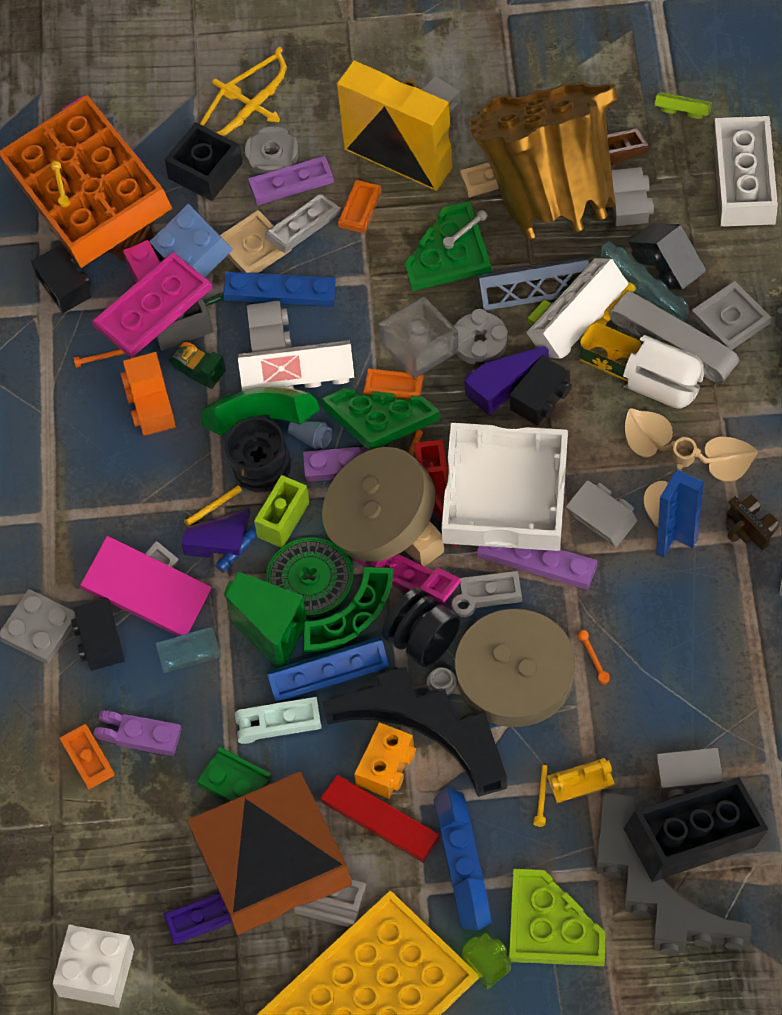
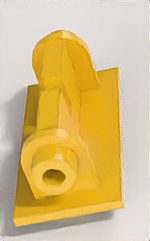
(581, 780)

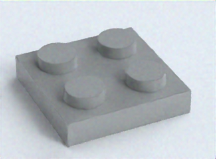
(731, 316)
(37, 626)

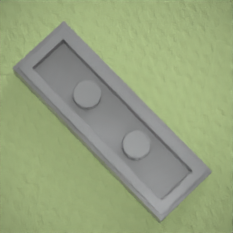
(302, 223)

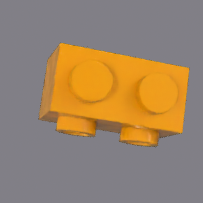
(385, 760)

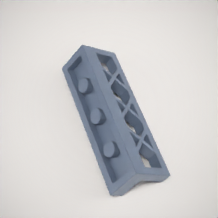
(527, 274)

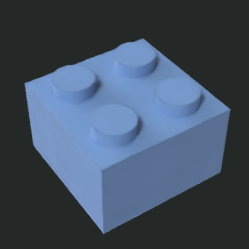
(192, 241)

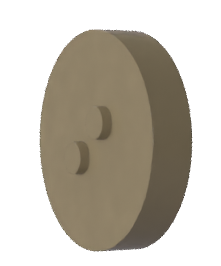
(378, 504)
(515, 667)

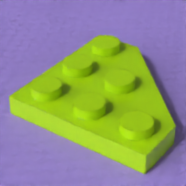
(551, 924)

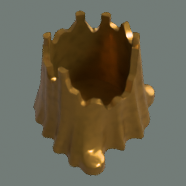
(550, 152)

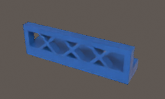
(679, 512)

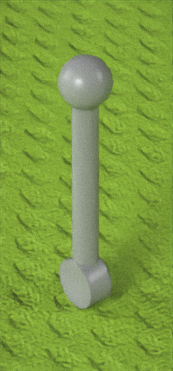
(448, 242)

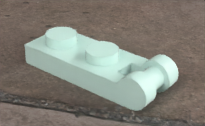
(278, 719)

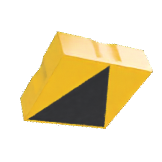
(395, 125)

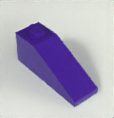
(496, 380)

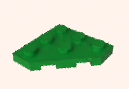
(435, 264)
(379, 416)

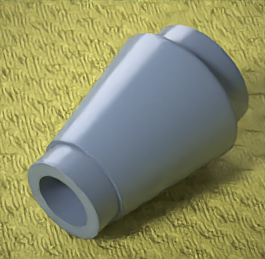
(312, 433)

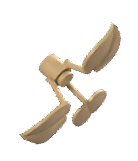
(650, 431)

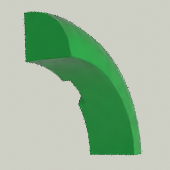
(276, 402)
(356, 618)

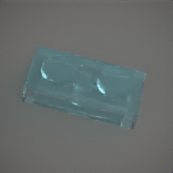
(188, 650)

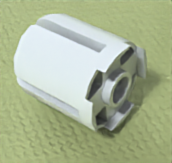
(664, 373)

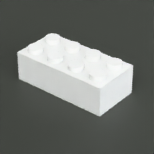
(745, 171)

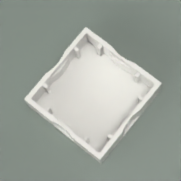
(505, 487)

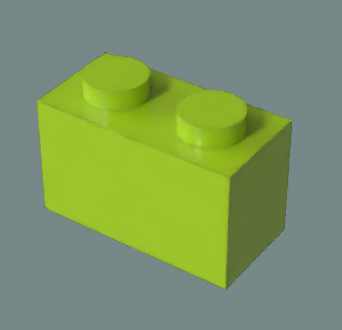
(281, 511)

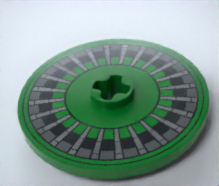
(313, 557)

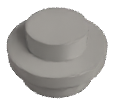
(442, 679)

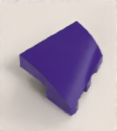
(217, 535)

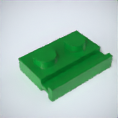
(231, 776)

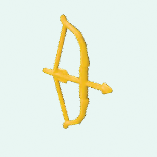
(233, 92)

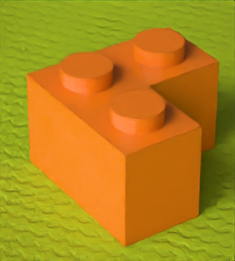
(147, 391)

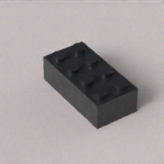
(695, 829)

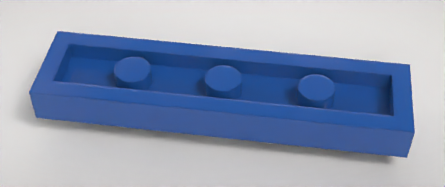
(282, 288)
(327, 669)

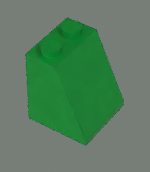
(266, 616)

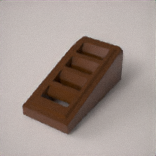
(620, 154)

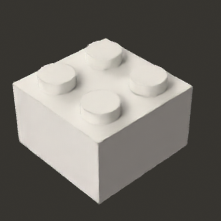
(93, 966)

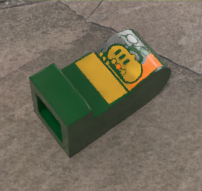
(198, 364)

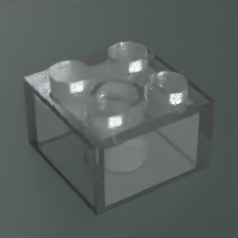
(418, 337)

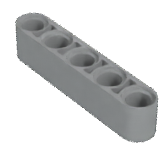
(644, 318)

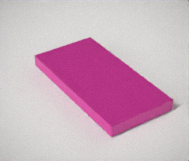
(152, 304)
(146, 587)

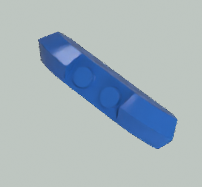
(462, 859)

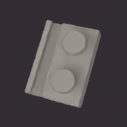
(337, 908)

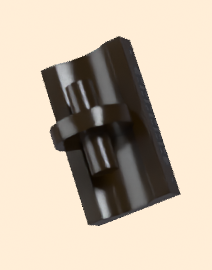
(746, 525)

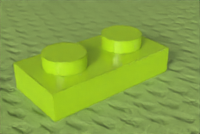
(694, 107)

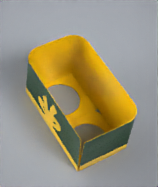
(610, 340)

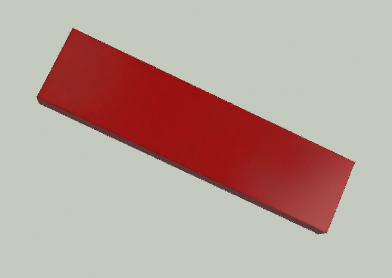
(380, 818)

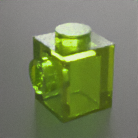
(487, 959)

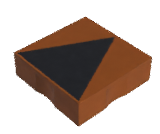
(269, 852)

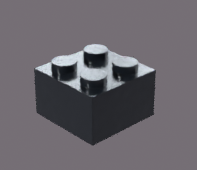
(203, 161)

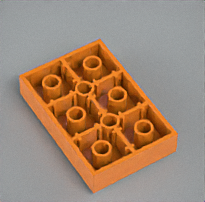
(100, 174)

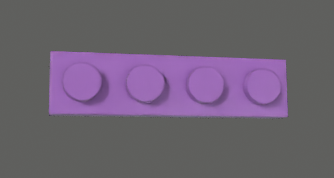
(555, 565)

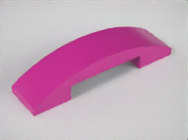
(410, 575)

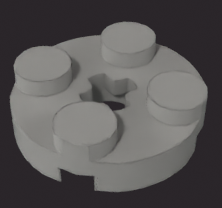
(268, 138)
(486, 324)

